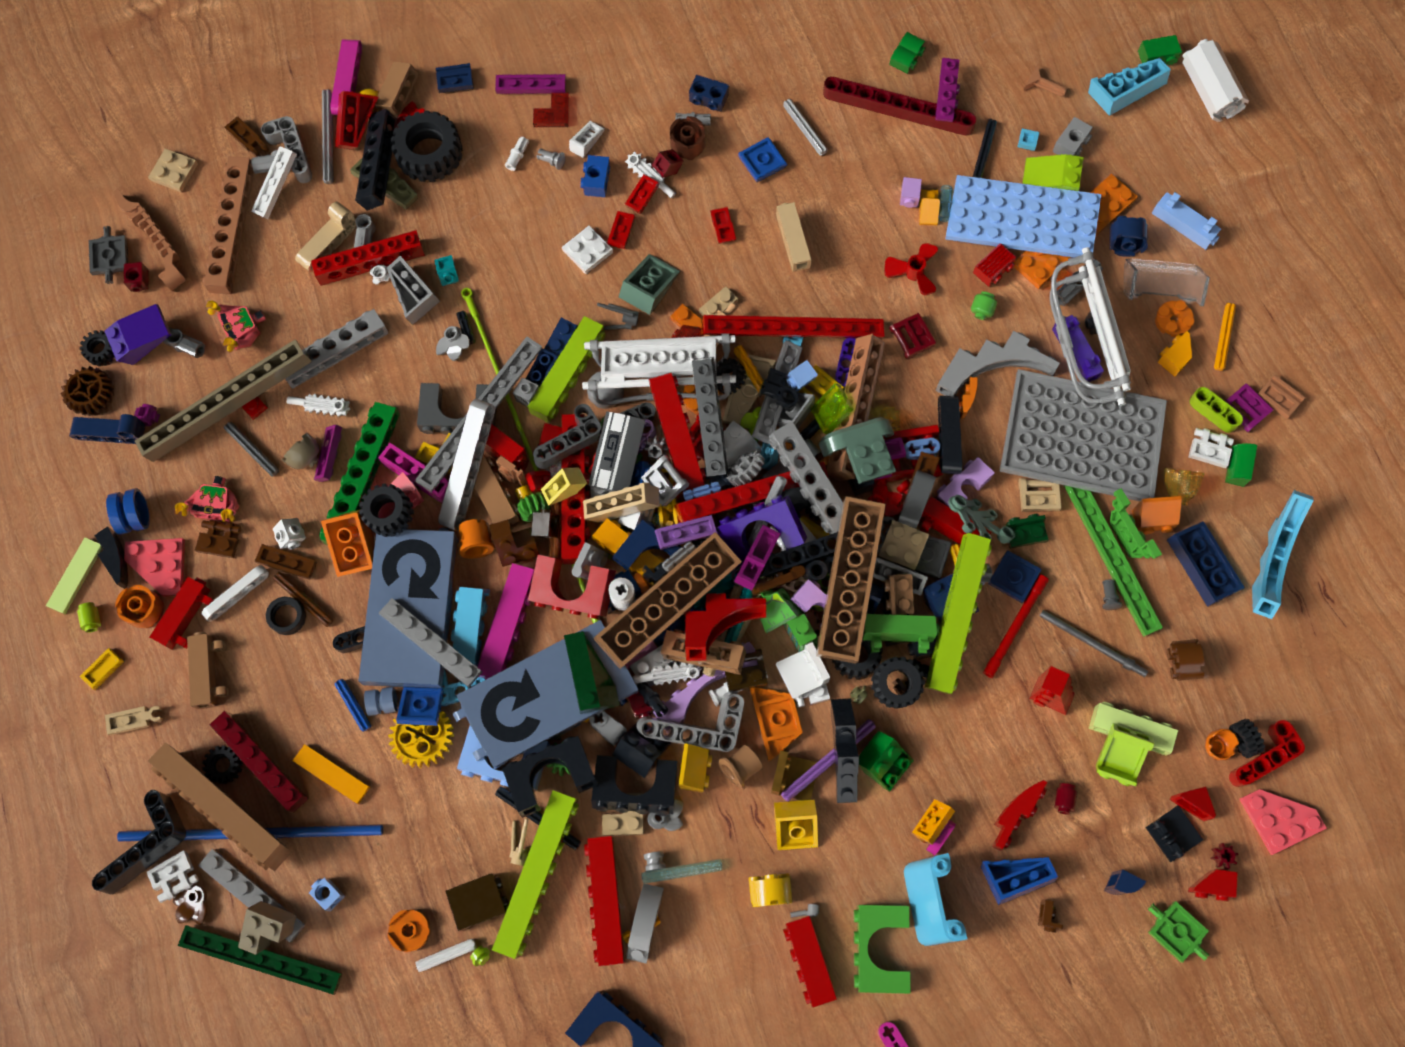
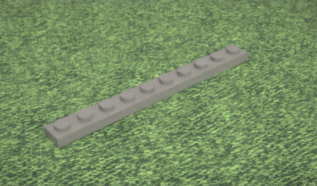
(493, 394)

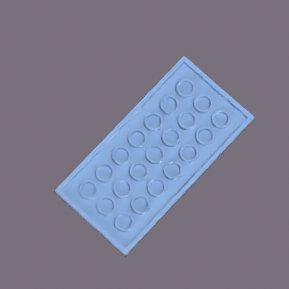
(1023, 216)

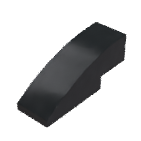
(113, 556)

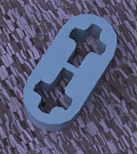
(920, 444)

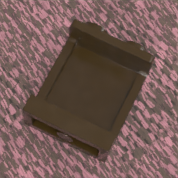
(477, 901)

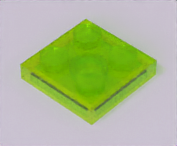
(831, 409)

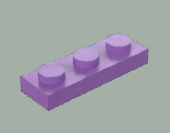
(685, 532)

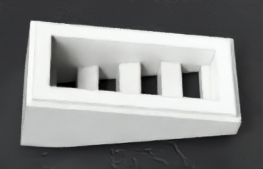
(581, 148)

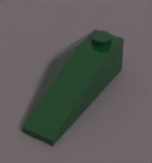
(590, 678)

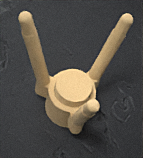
(518, 854)

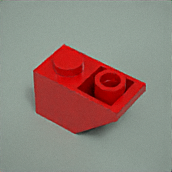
(1216, 883)

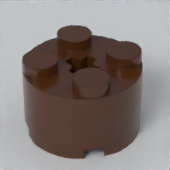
(1186, 659)

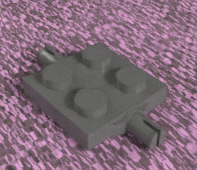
(108, 255)

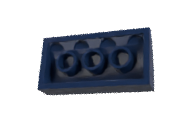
(1205, 563)

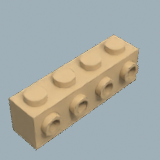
(621, 502)

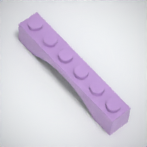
(681, 700)

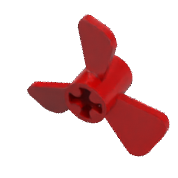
(896, 267)

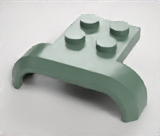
(864, 448)

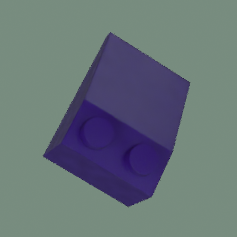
(137, 334)

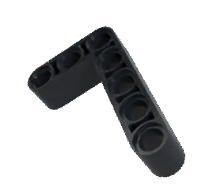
(167, 834)

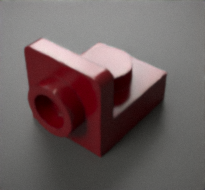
(639, 707)

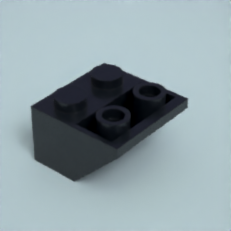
(639, 751)

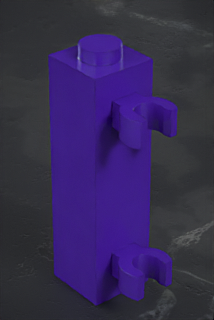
(1085, 358)

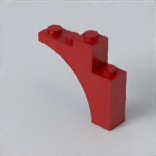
(720, 614)

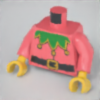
(237, 323)
(211, 502)

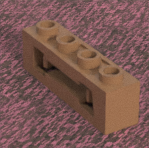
(733, 662)

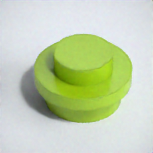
(480, 956)

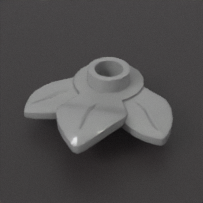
(452, 345)
(670, 822)

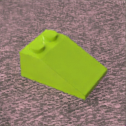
(1054, 171)

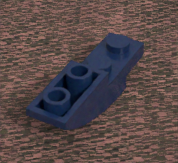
(551, 352)

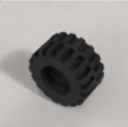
(378, 498)
(860, 669)
(914, 678)

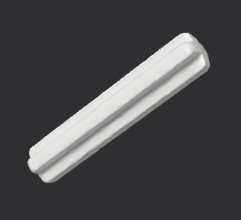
(445, 955)

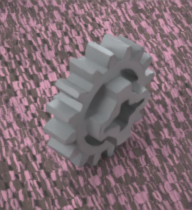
(745, 468)

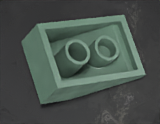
(648, 284)

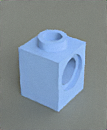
(801, 376)
(334, 897)

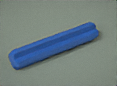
(352, 705)

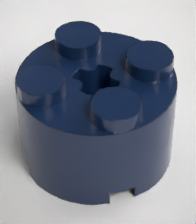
(1128, 236)

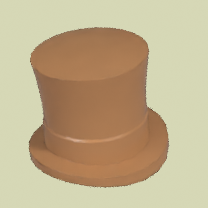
(740, 766)

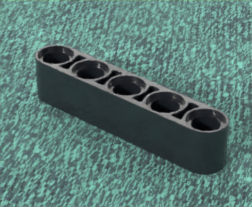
(949, 435)

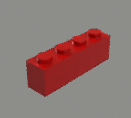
(810, 962)

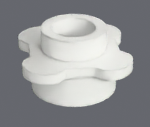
(379, 270)

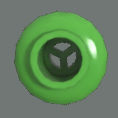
(984, 305)

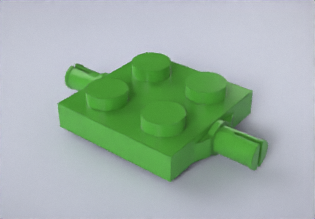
(1178, 931)

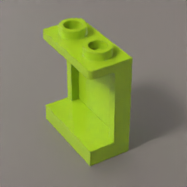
(1123, 754)

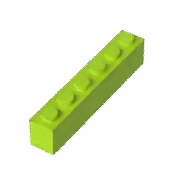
(565, 371)

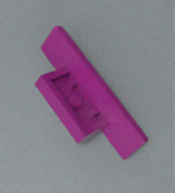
(947, 90)

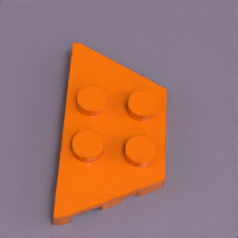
(776, 719)

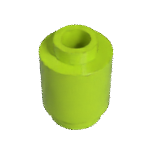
(88, 617)

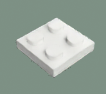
(587, 249)

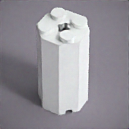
(1215, 80)

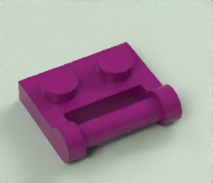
(1251, 404)

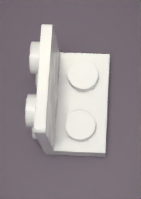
(803, 671)

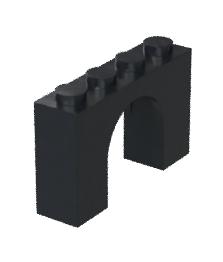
(521, 773)
(658, 799)

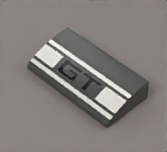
(616, 452)

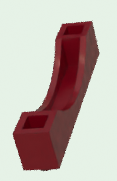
(258, 762)

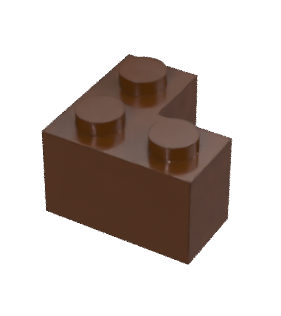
(513, 546)

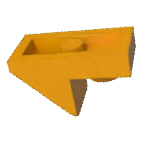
(928, 207)

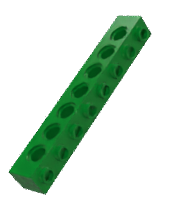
(378, 413)

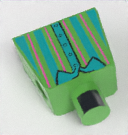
(801, 632)

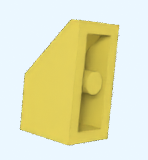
(563, 485)

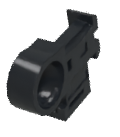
(773, 389)

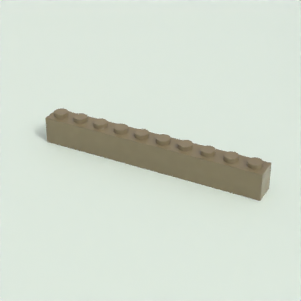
(223, 401)

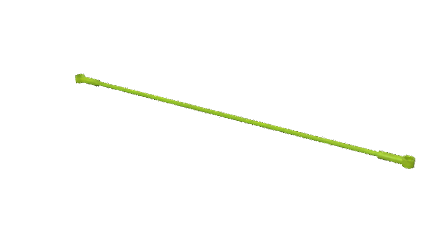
(475, 315)

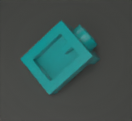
(446, 270)

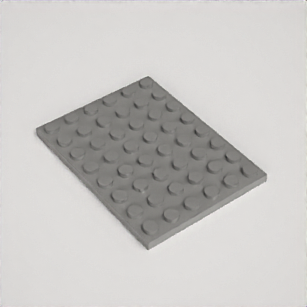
(1081, 443)

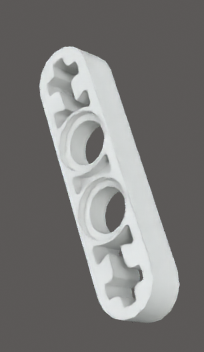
(235, 593)

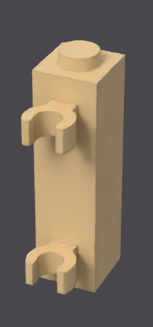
(793, 237)

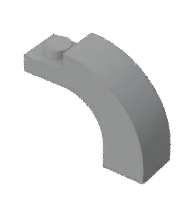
(644, 923)

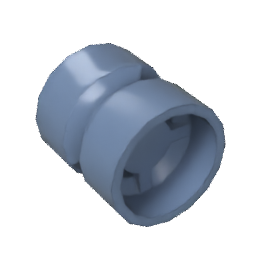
(378, 701)

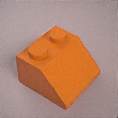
(1157, 514)

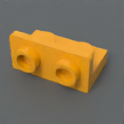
(933, 822)

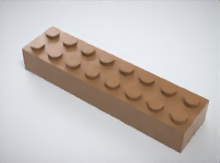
(850, 580)
(667, 600)
(219, 808)

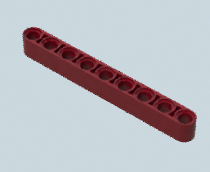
(889, 105)

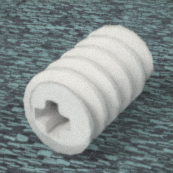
(621, 593)

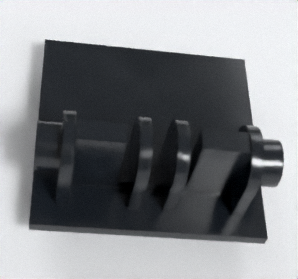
(1174, 833)

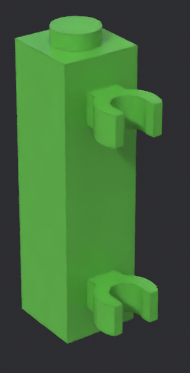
(900, 628)

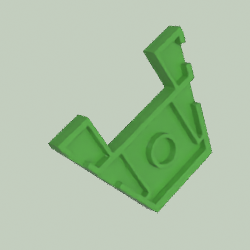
(1126, 531)

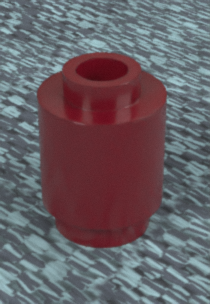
(1065, 798)

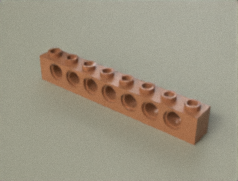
(233, 232)
(860, 392)

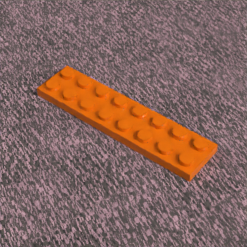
(1114, 200)

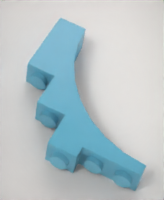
(1273, 563)

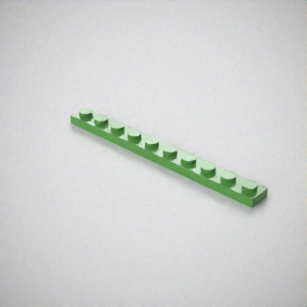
(1115, 560)

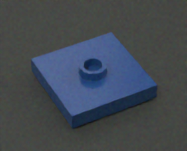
(762, 159)
(420, 706)

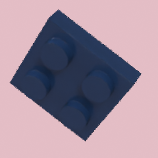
(1014, 576)

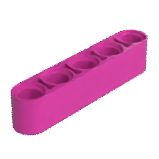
(346, 70)

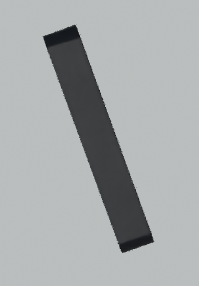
(788, 563)

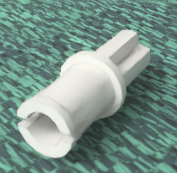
(516, 153)

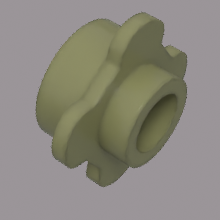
(858, 694)

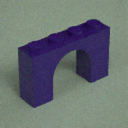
(778, 512)

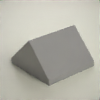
(798, 412)

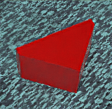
(1196, 802)

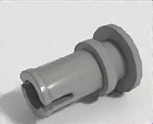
(555, 159)

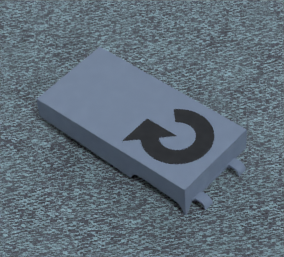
(418, 575)
(532, 701)

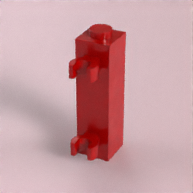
(944, 521)
(180, 613)

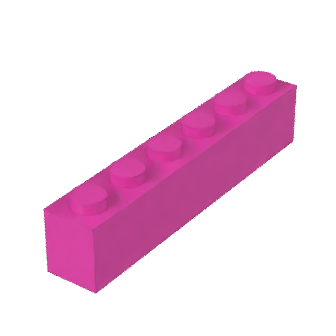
(506, 622)

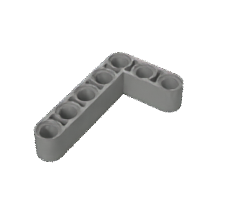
(697, 732)

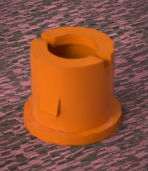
(475, 539)

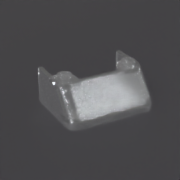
(1165, 278)

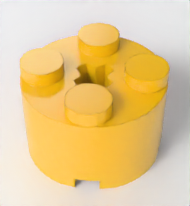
(770, 890)

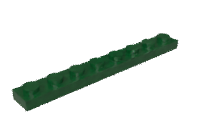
(265, 961)

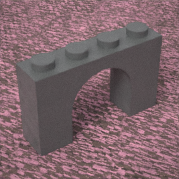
(429, 411)

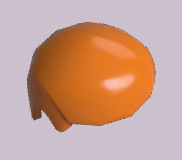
(1221, 744)

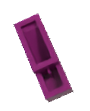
(757, 557)

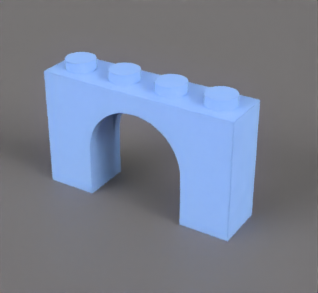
(471, 767)

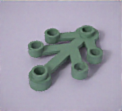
(961, 505)

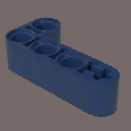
(107, 430)

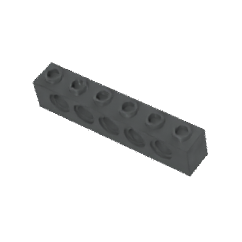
(710, 416)

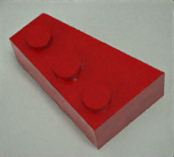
(352, 118)
(1053, 690)

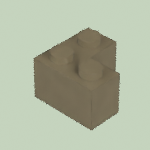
(265, 924)

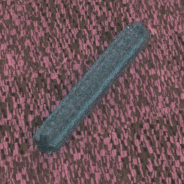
(682, 871)

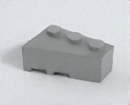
(411, 290)

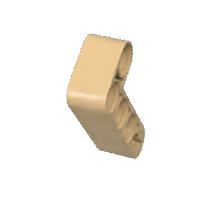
(329, 236)

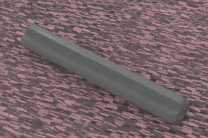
(257, 455)

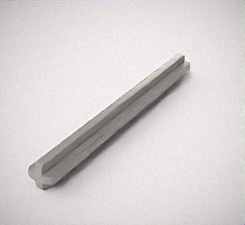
(327, 137)

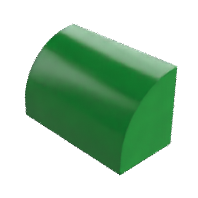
(1241, 464)

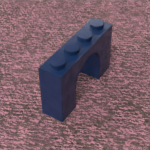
(639, 541)
(601, 1010)

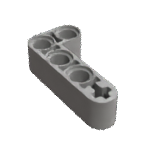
(277, 132)

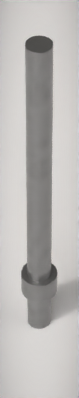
(1127, 663)

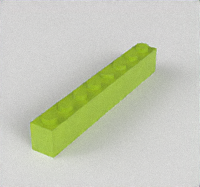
(957, 613)
(535, 874)

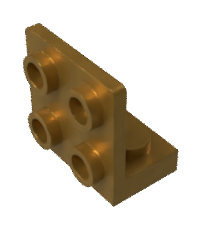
(788, 771)

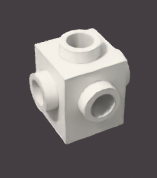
(289, 533)

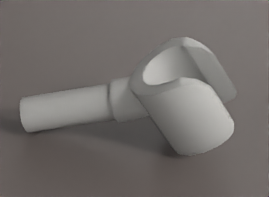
(813, 910)

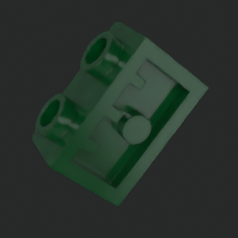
(1028, 530)

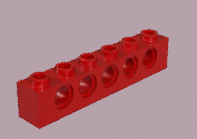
(365, 257)

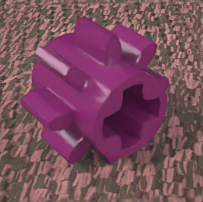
(147, 414)

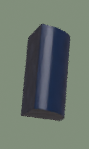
(1123, 882)

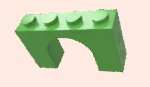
(870, 977)

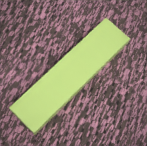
(74, 576)

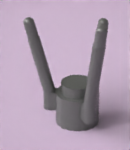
(629, 317)

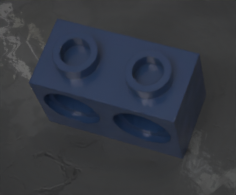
(709, 90)

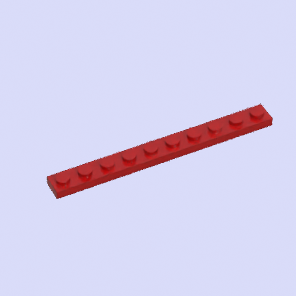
(792, 326)

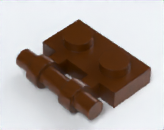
(218, 545)

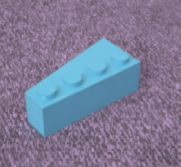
(1128, 86)
(469, 622)

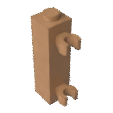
(202, 670)

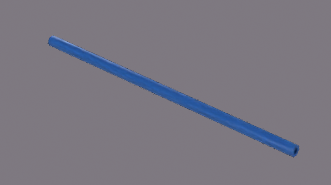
(278, 832)

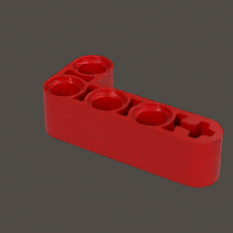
(1265, 759)

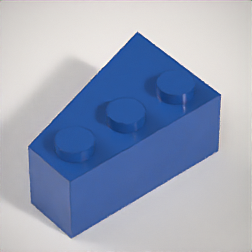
(1017, 877)

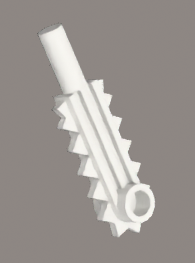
(639, 166)
(320, 404)
(669, 673)

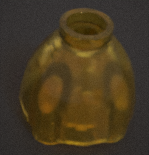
(1183, 483)

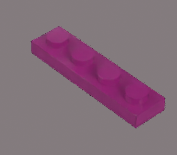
(530, 84)

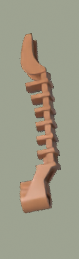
(140, 217)

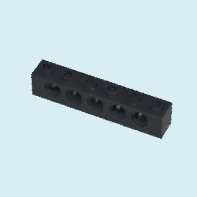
(376, 160)

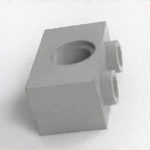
(1077, 131)

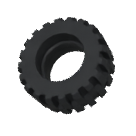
(422, 127)

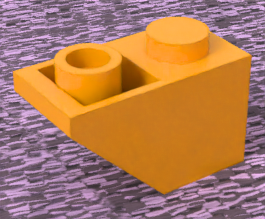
(1178, 355)

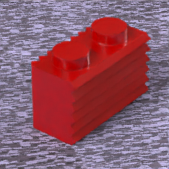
(994, 265)

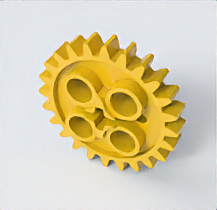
(410, 751)

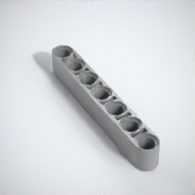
(466, 464)

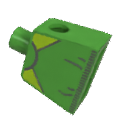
(778, 609)

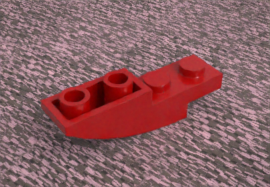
(1021, 806)

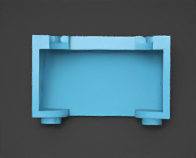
(927, 903)

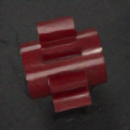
(1231, 855)

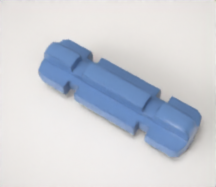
(701, 491)

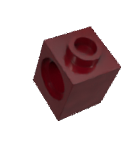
(667, 163)
(135, 270)

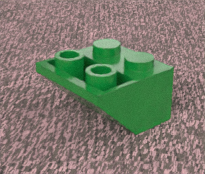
(884, 760)

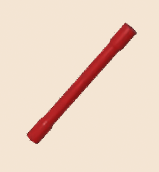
(995, 661)

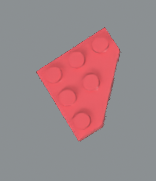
(158, 563)
(1281, 820)

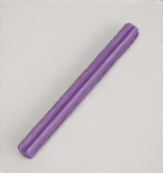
(822, 765)

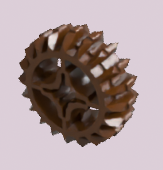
(79, 390)

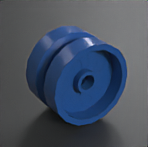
(127, 511)

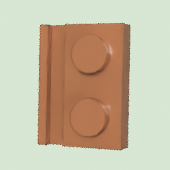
(1281, 396)
(510, 472)

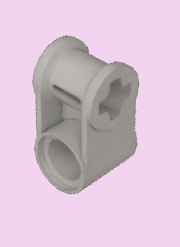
(610, 728)

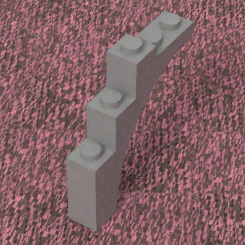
(990, 357)

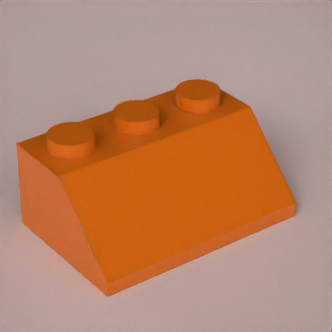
(349, 543)

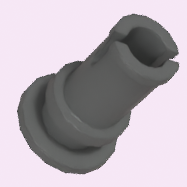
(1111, 598)

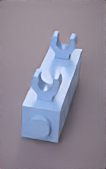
(1187, 220)

